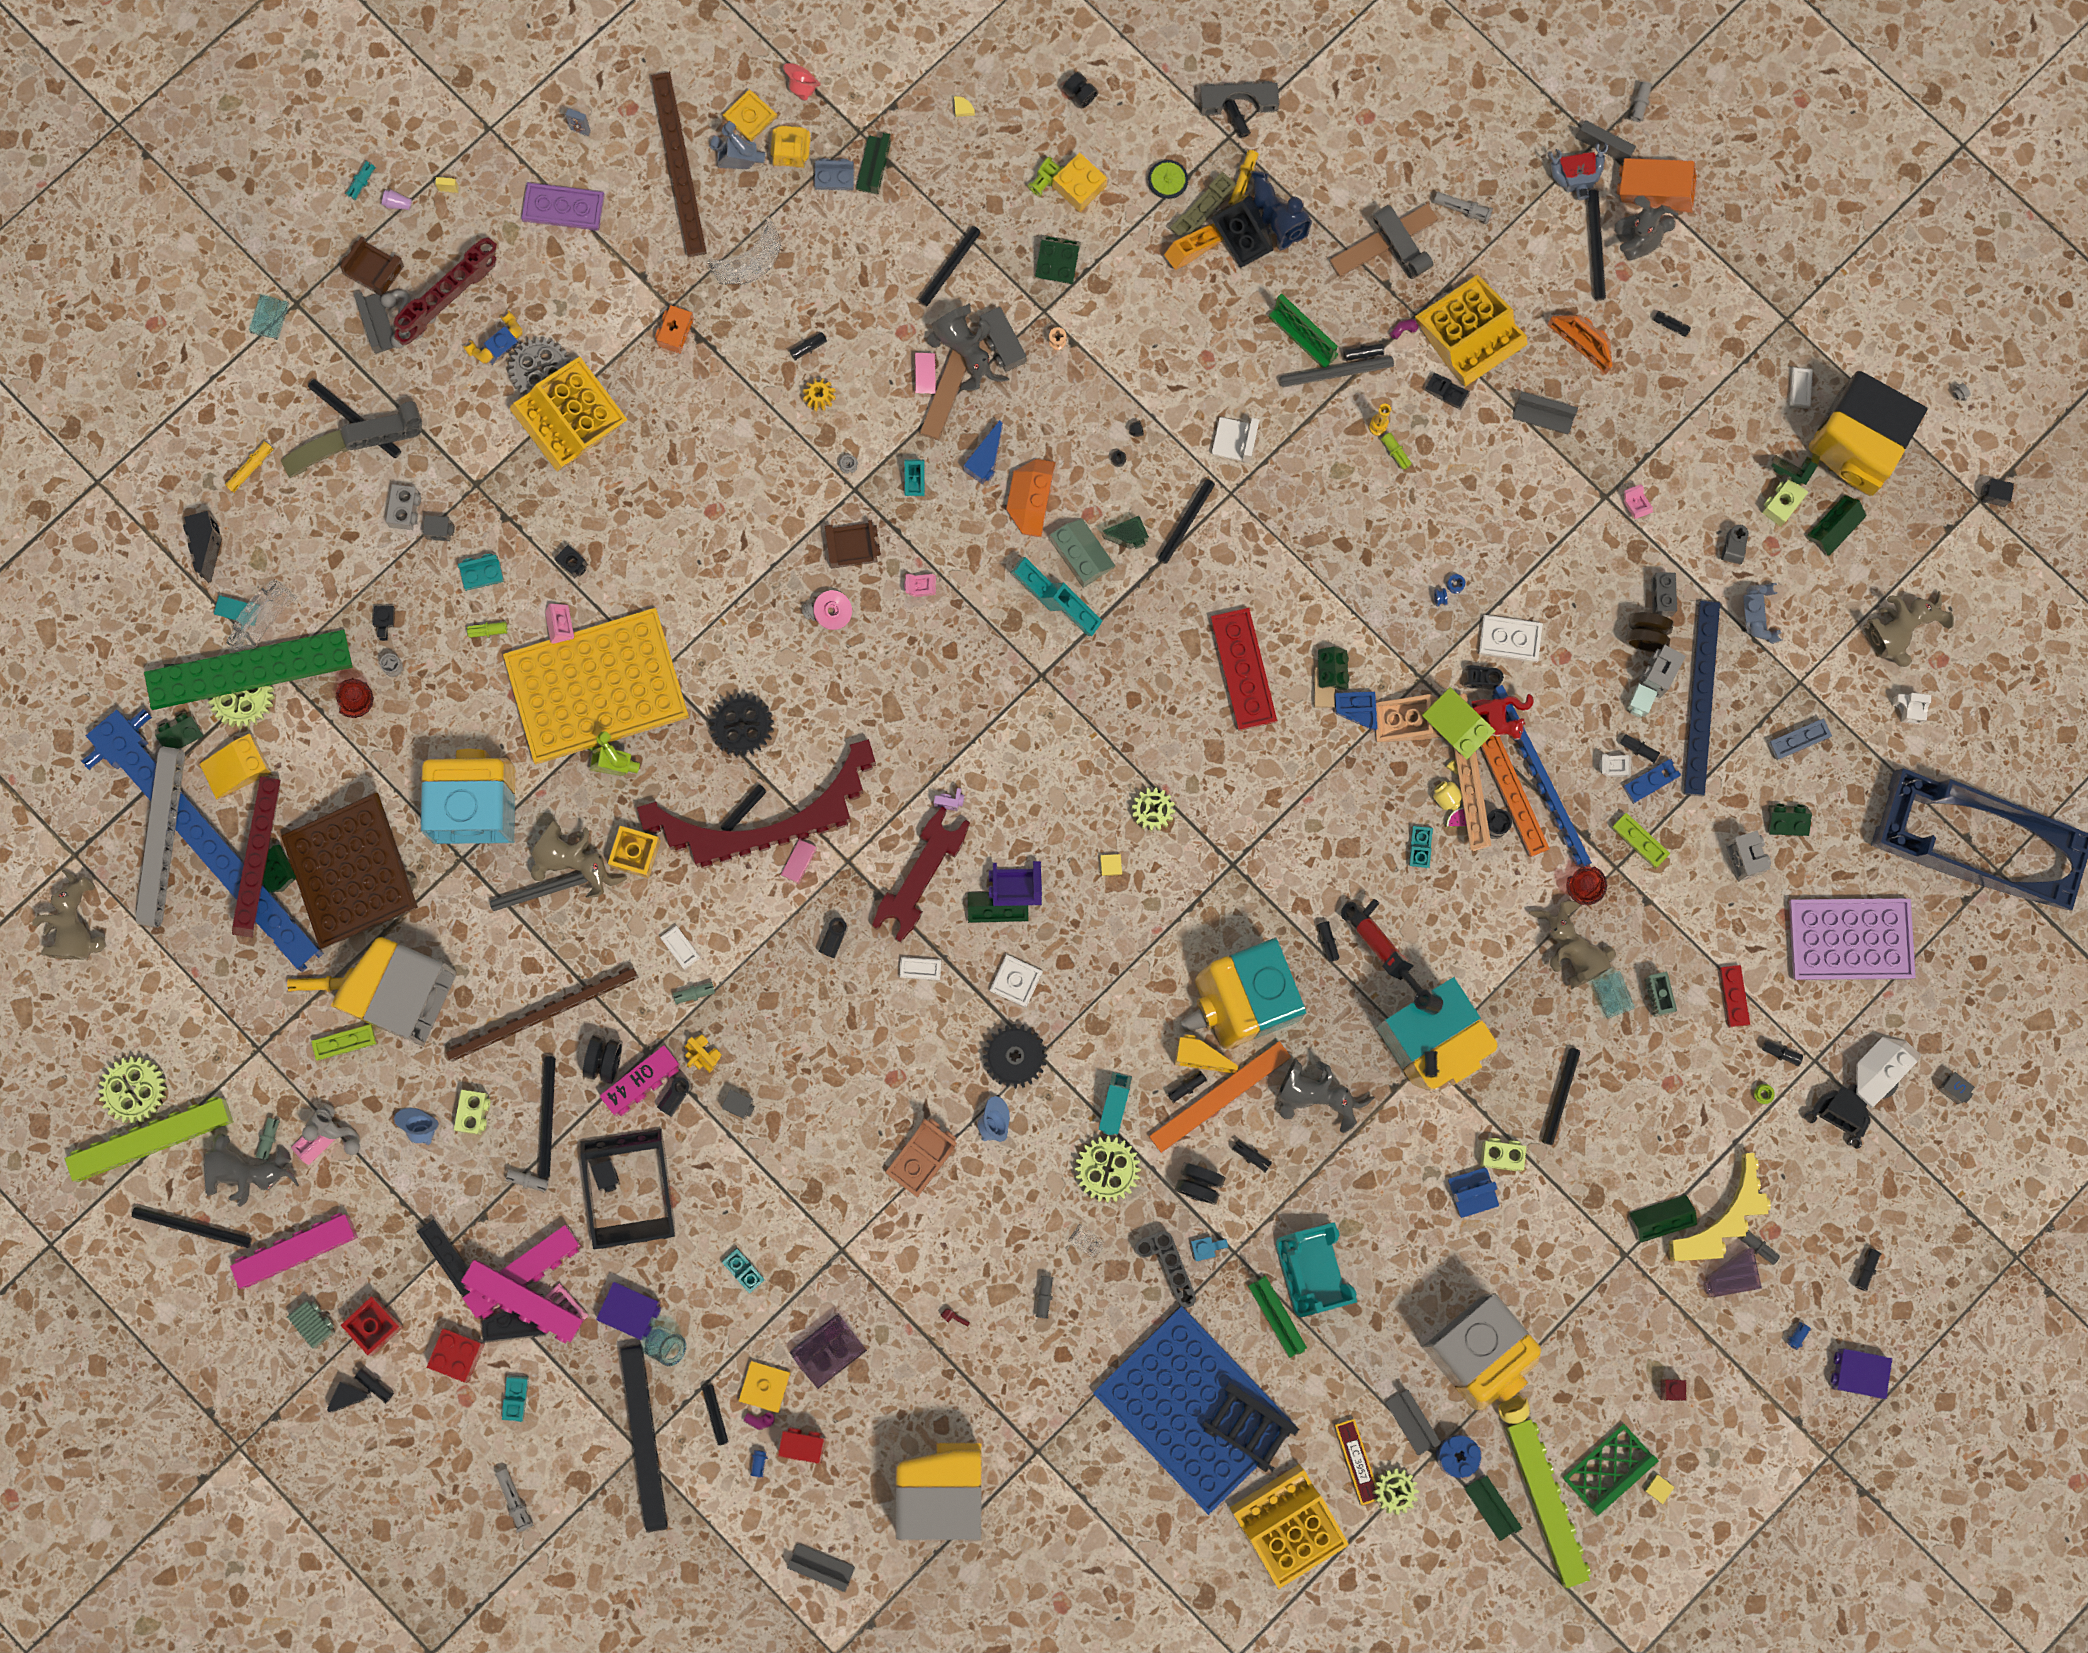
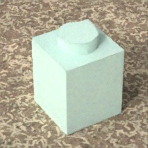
(1641, 701)

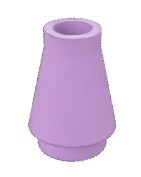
(395, 200)

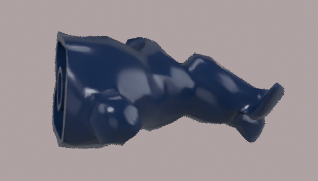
(1286, 218)

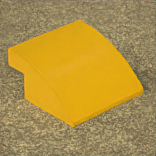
(1472, 330)
(568, 413)
(1289, 1526)

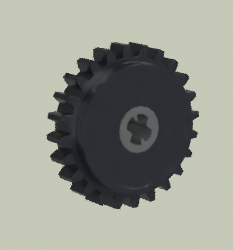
(1015, 1041)

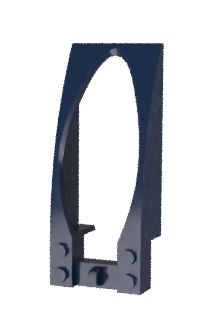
(1909, 786)

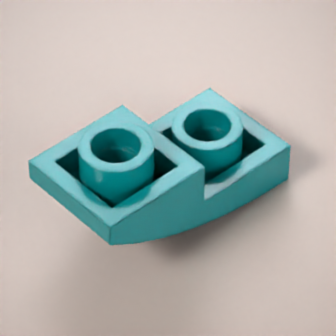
(229, 607)
(1420, 846)
(742, 1270)

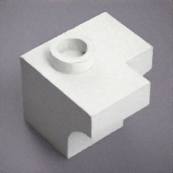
(1912, 707)

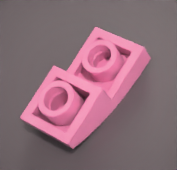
(924, 372)

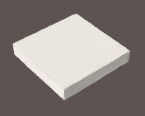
(1016, 981)

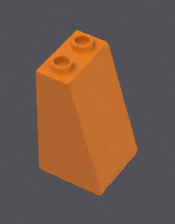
(1661, 181)

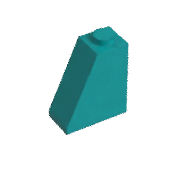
(1115, 1103)

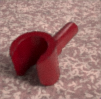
(948, 1314)

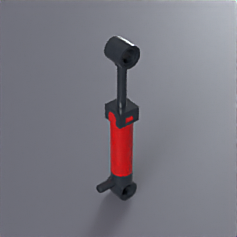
(1393, 961)

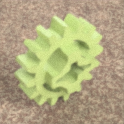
(1159, 816)
(1393, 1499)

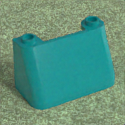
(1313, 1271)

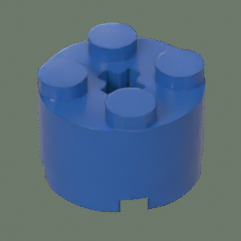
(1448, 1462)

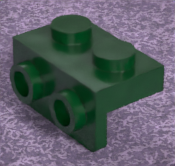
(1333, 668)
(179, 731)
(1789, 820)
(278, 871)

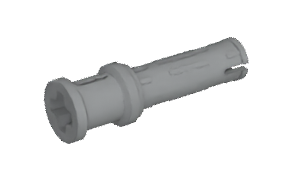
(1473, 210)
(517, 1510)

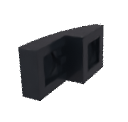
(1447, 391)

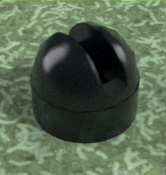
(1136, 429)
(1114, 459)

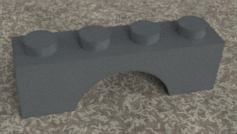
(1262, 95)

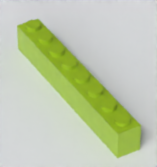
(148, 1140)
(1547, 1503)

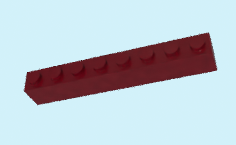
(256, 857)

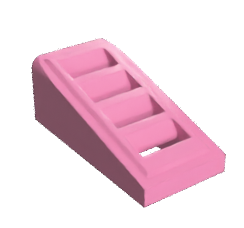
(571, 1301)

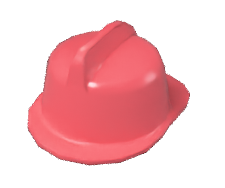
(801, 80)

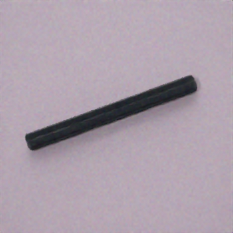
(1596, 245)
(347, 412)
(546, 1117)
(191, 1227)

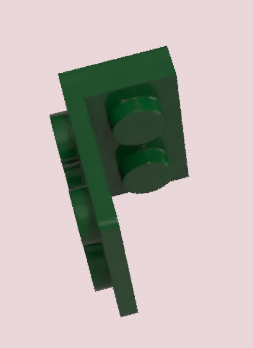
(1057, 259)
(1797, 474)

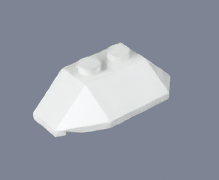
(1883, 1068)

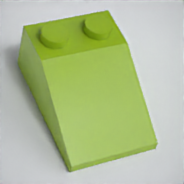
(1458, 723)

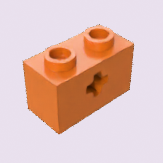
(674, 339)

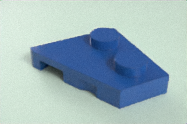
(1357, 707)

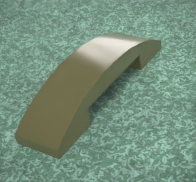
(1204, 206)
(313, 452)

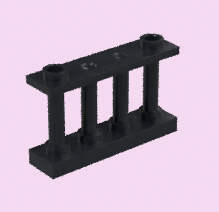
(1251, 1405)

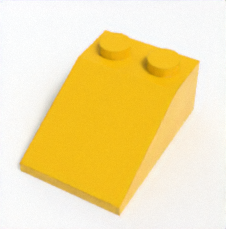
(235, 766)
(1199, 1055)

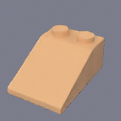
(1404, 720)

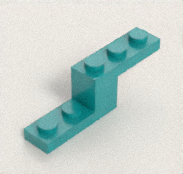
(1056, 596)

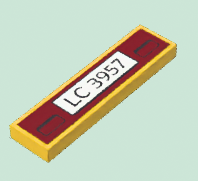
(1357, 1461)

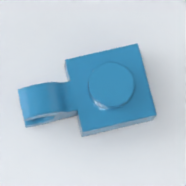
(1205, 1249)

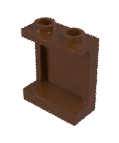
(371, 267)
(852, 545)

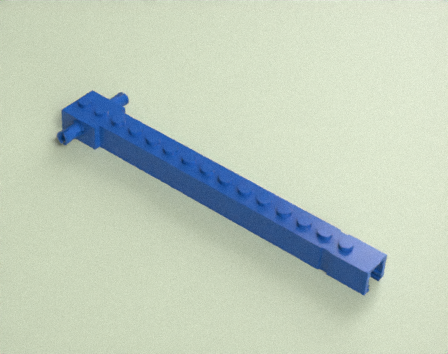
(123, 747)

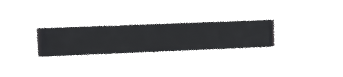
(644, 1438)

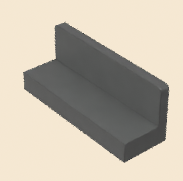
(1617, 147)
(375, 322)
(1545, 413)
(1412, 1422)
(821, 1567)

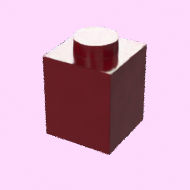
(1673, 1390)

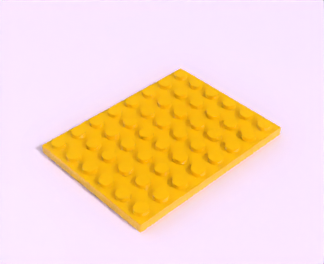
(600, 681)

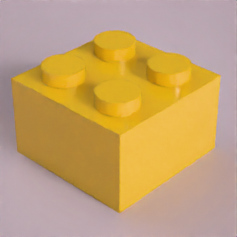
(1079, 182)
(634, 852)

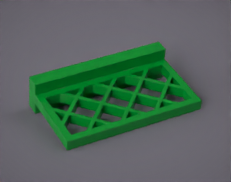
(1303, 332)
(1277, 1317)
(1622, 1484)

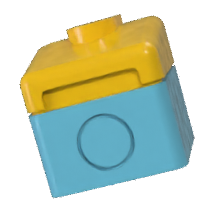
(468, 799)

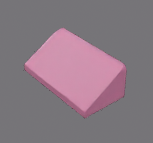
(559, 623)
(799, 861)
(310, 1150)

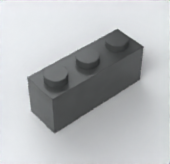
(1003, 340)

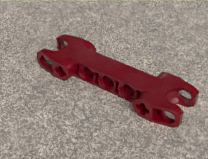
(420, 313)
(903, 904)

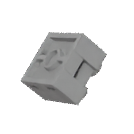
(1663, 669)
(1748, 855)

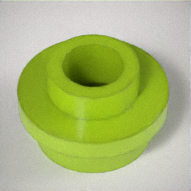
(1770, 1094)

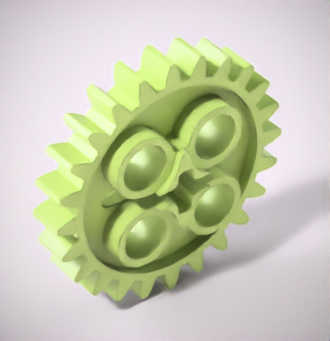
(258, 700)
(117, 1100)
(1090, 1164)

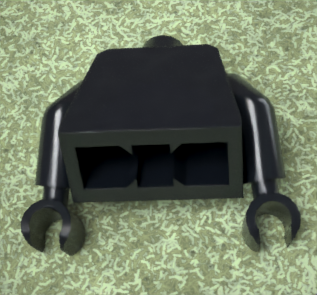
(1844, 1111)

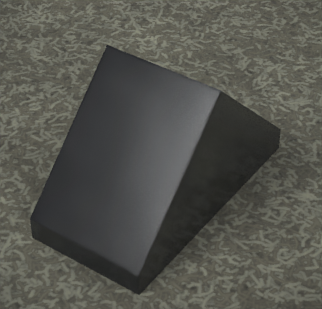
(346, 1396)

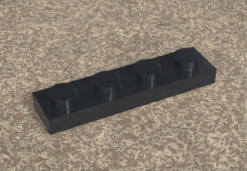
(445, 1254)

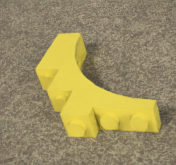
(1746, 1202)

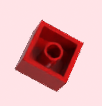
(371, 1326)
(455, 1355)
(802, 1446)

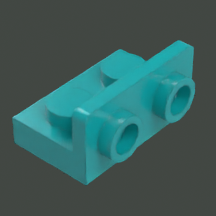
(481, 572)

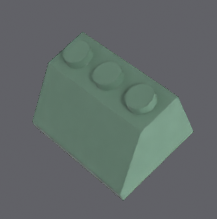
(1081, 552)

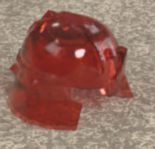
(354, 698)
(1587, 885)

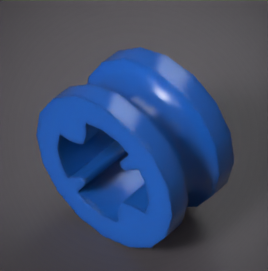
(1458, 589)
(1440, 597)

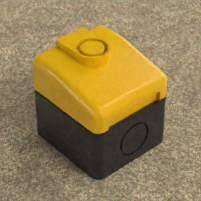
(1866, 432)

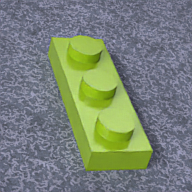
(1640, 840)
(344, 1042)

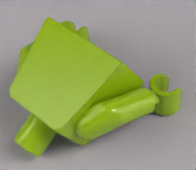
(609, 760)

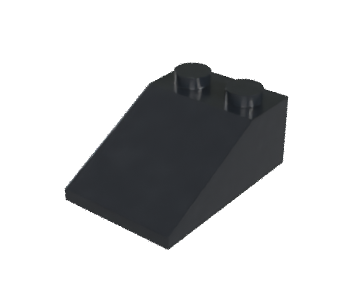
(1243, 230)

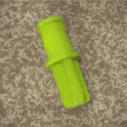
(1396, 451)
(487, 629)

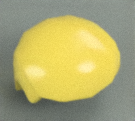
(1514, 1410)

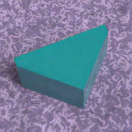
(914, 477)

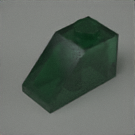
(1128, 533)

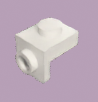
(1615, 765)

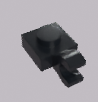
(383, 618)

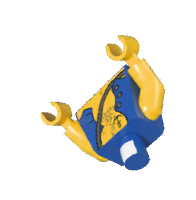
(499, 343)

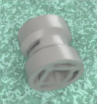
(390, 661)

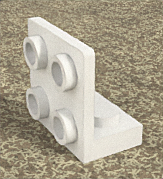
(1235, 439)

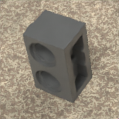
(1664, 594)

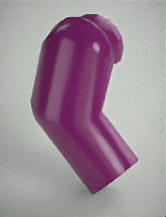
(1402, 326)
(759, 1422)

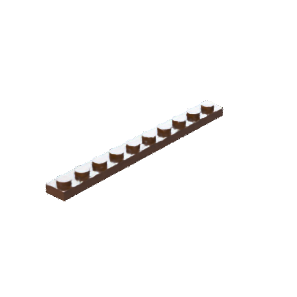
(679, 164)
(534, 1017)

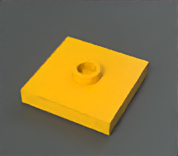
(750, 115)
(764, 1387)

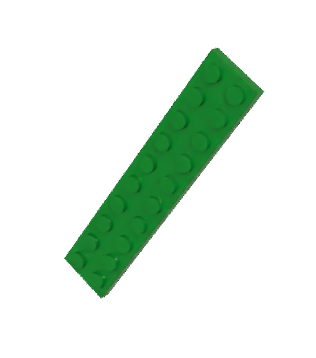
(248, 669)

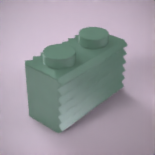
(1660, 994)
(311, 1323)

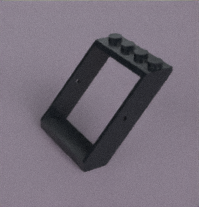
(631, 1232)

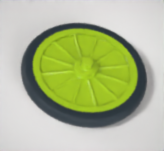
(1168, 179)

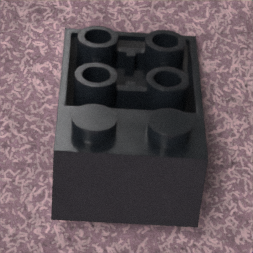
(204, 542)

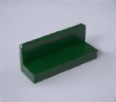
(874, 164)
(1837, 524)
(982, 910)
(1663, 1218)
(1493, 1508)

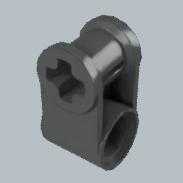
(1735, 548)

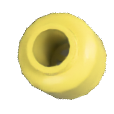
(1447, 795)

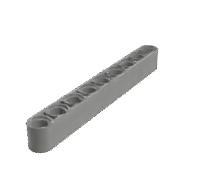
(160, 836)

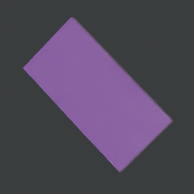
(563, 206)

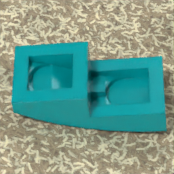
(515, 1398)

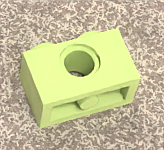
(1779, 512)

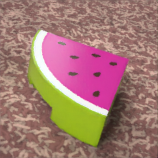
(1456, 819)

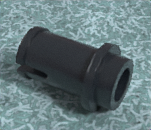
(1431, 1069)

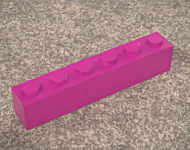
(293, 1251)
(530, 1267)
(522, 1301)

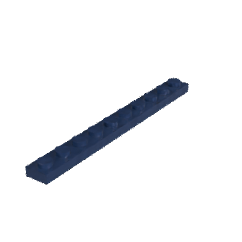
(1701, 698)

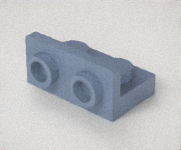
(834, 174)

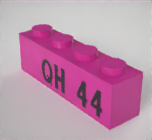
(639, 1081)

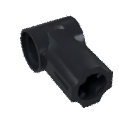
(832, 939)
(673, 1097)

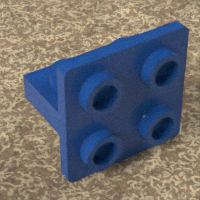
(1474, 1192)

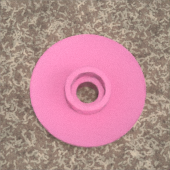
(841, 610)

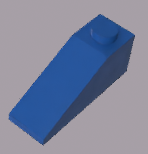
(983, 460)

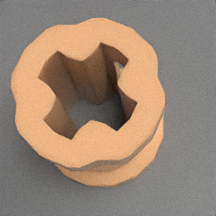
(1052, 340)

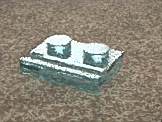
(269, 317)
(1613, 995)

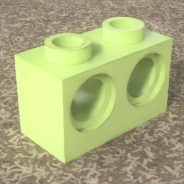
(466, 1112)
(1503, 1160)

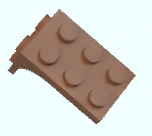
(922, 1157)

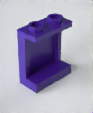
(1016, 886)
(629, 1311)
(1861, 1373)

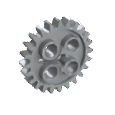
(533, 353)

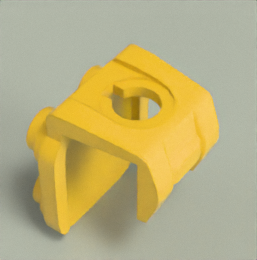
(790, 146)

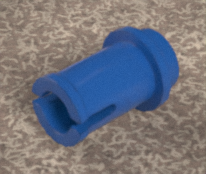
(1798, 1336)
(758, 1463)

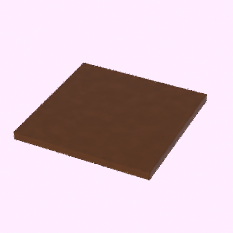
(349, 871)

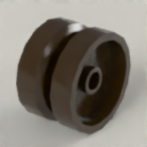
(1649, 631)

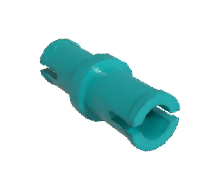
(360, 180)

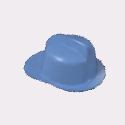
(995, 1120)
(417, 1125)

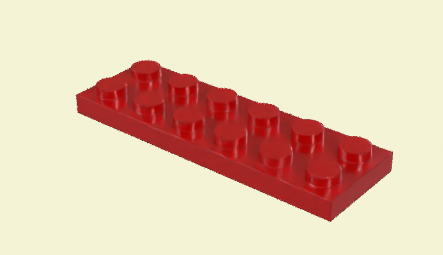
(1243, 669)

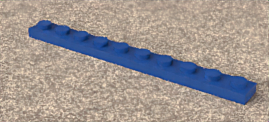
(1546, 787)

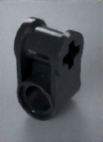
(1481, 677)

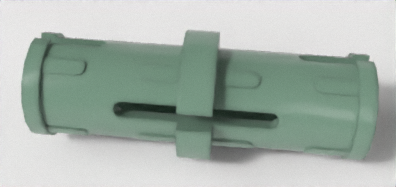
(694, 993)
(267, 1138)

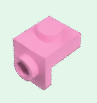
(1637, 502)
(920, 585)

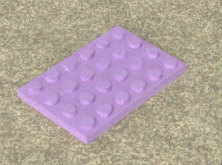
(1852, 939)

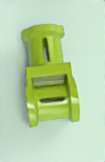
(1044, 176)

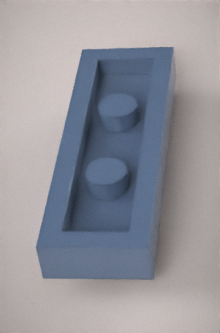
(1800, 739)

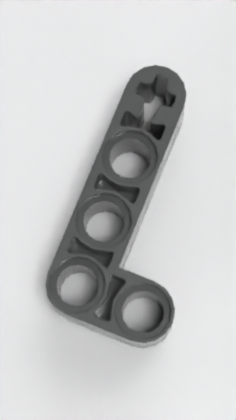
(1401, 243)
(384, 429)
(1169, 1270)

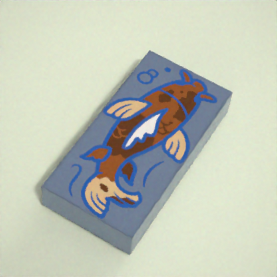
(578, 122)

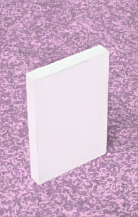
(1510, 638)

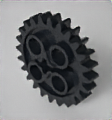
(743, 743)

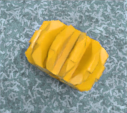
(810, 394)

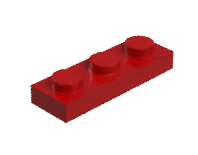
(1734, 996)

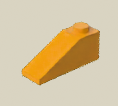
(1192, 246)

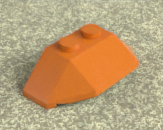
(1584, 338)
(1030, 496)

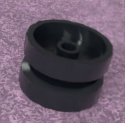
(602, 1058)
(1198, 1187)

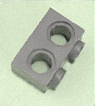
(398, 507)

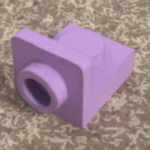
(947, 802)

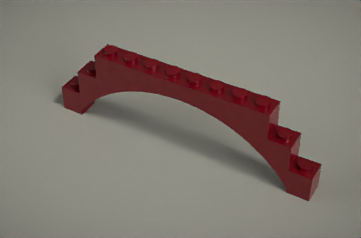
(716, 845)

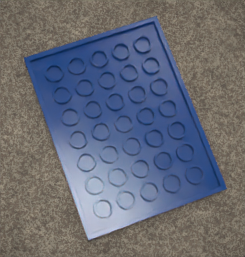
(1168, 1394)

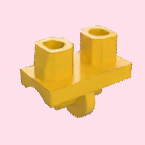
(698, 1056)

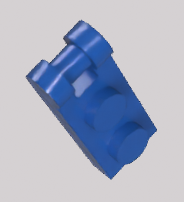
(1651, 781)

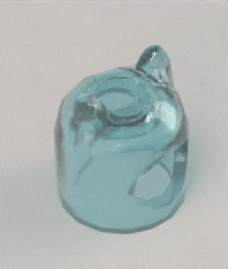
(660, 1343)

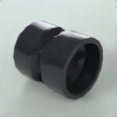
(1078, 88)
(1499, 823)

